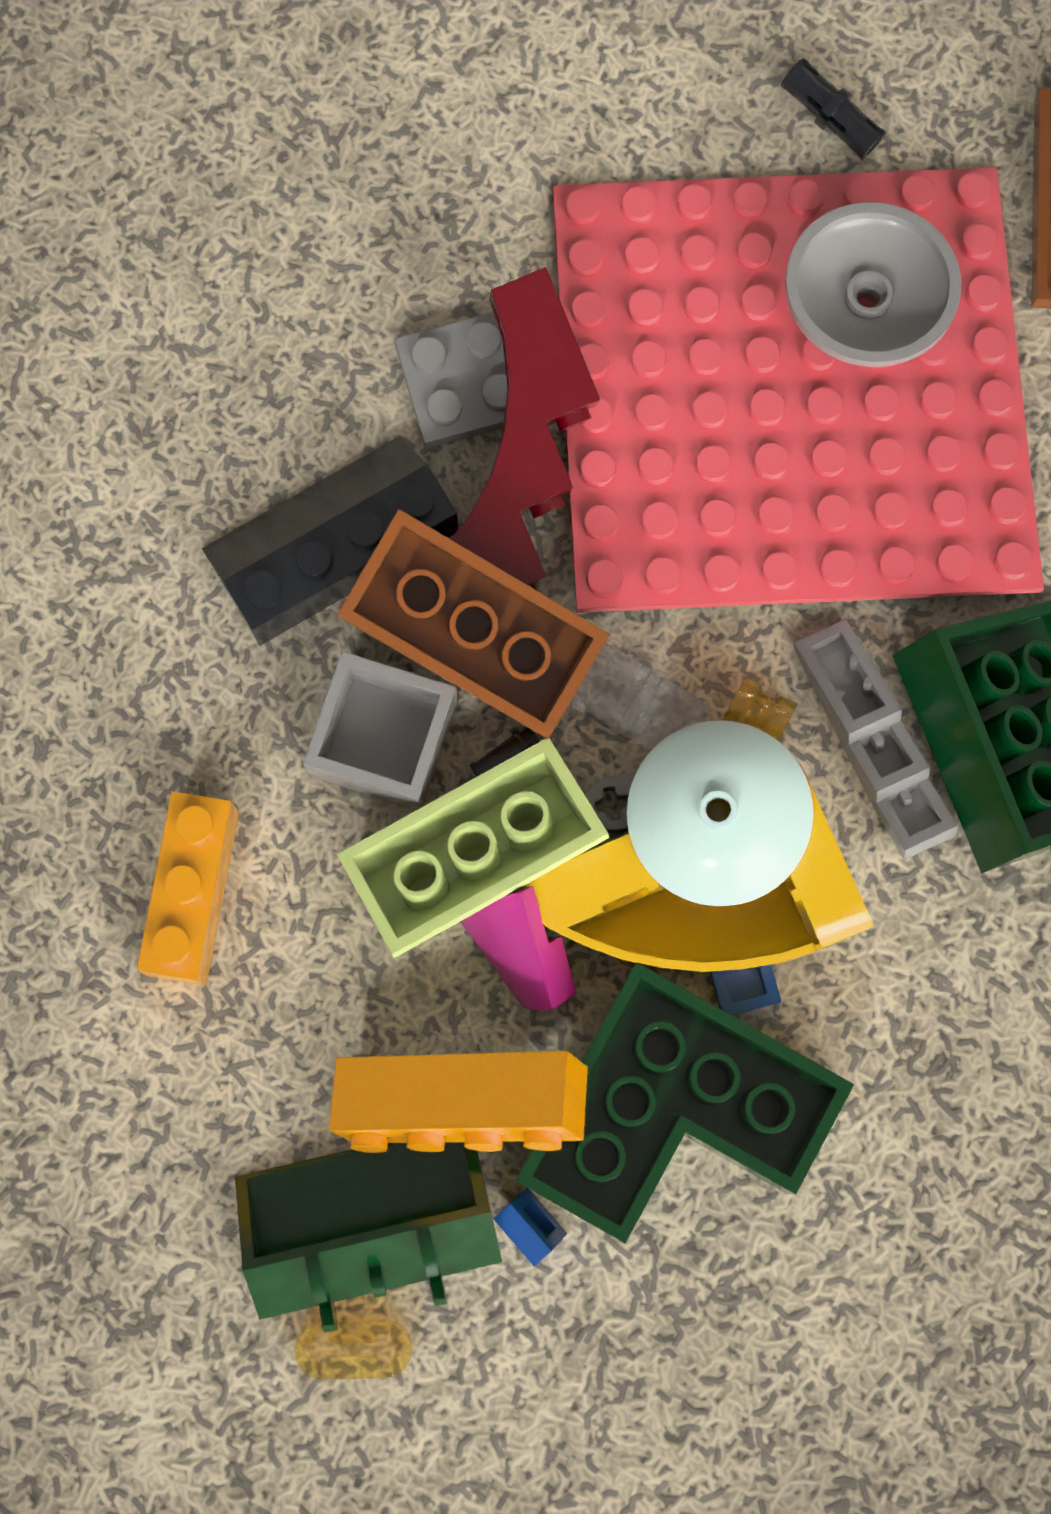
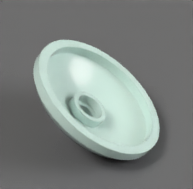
(730, 858)

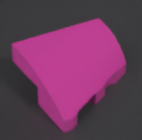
(518, 949)

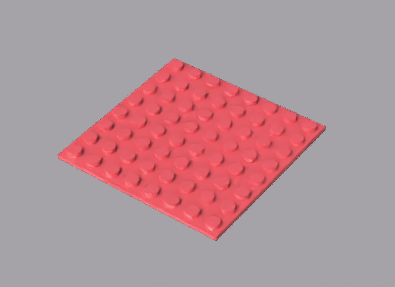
(746, 455)

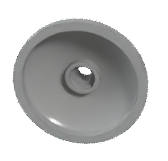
(880, 256)

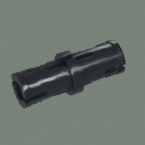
(833, 108)

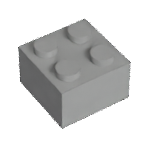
(381, 731)

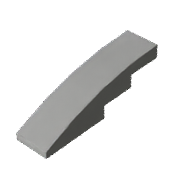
(875, 739)

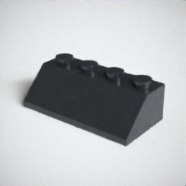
(322, 538)

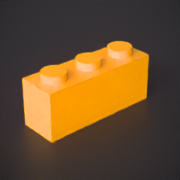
(188, 888)

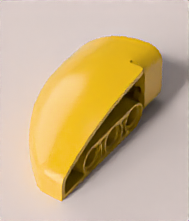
(621, 910)

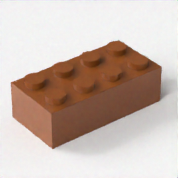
(473, 624)

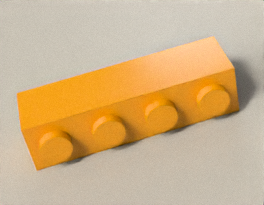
(459, 1099)

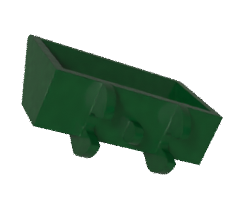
(362, 1226)

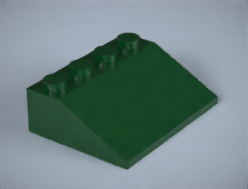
(988, 723)

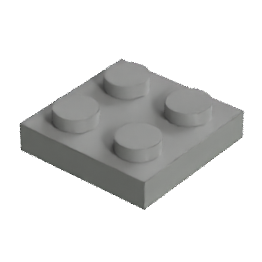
(455, 379)

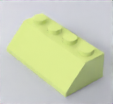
(472, 846)

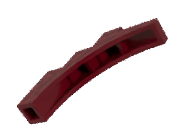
(544, 387)

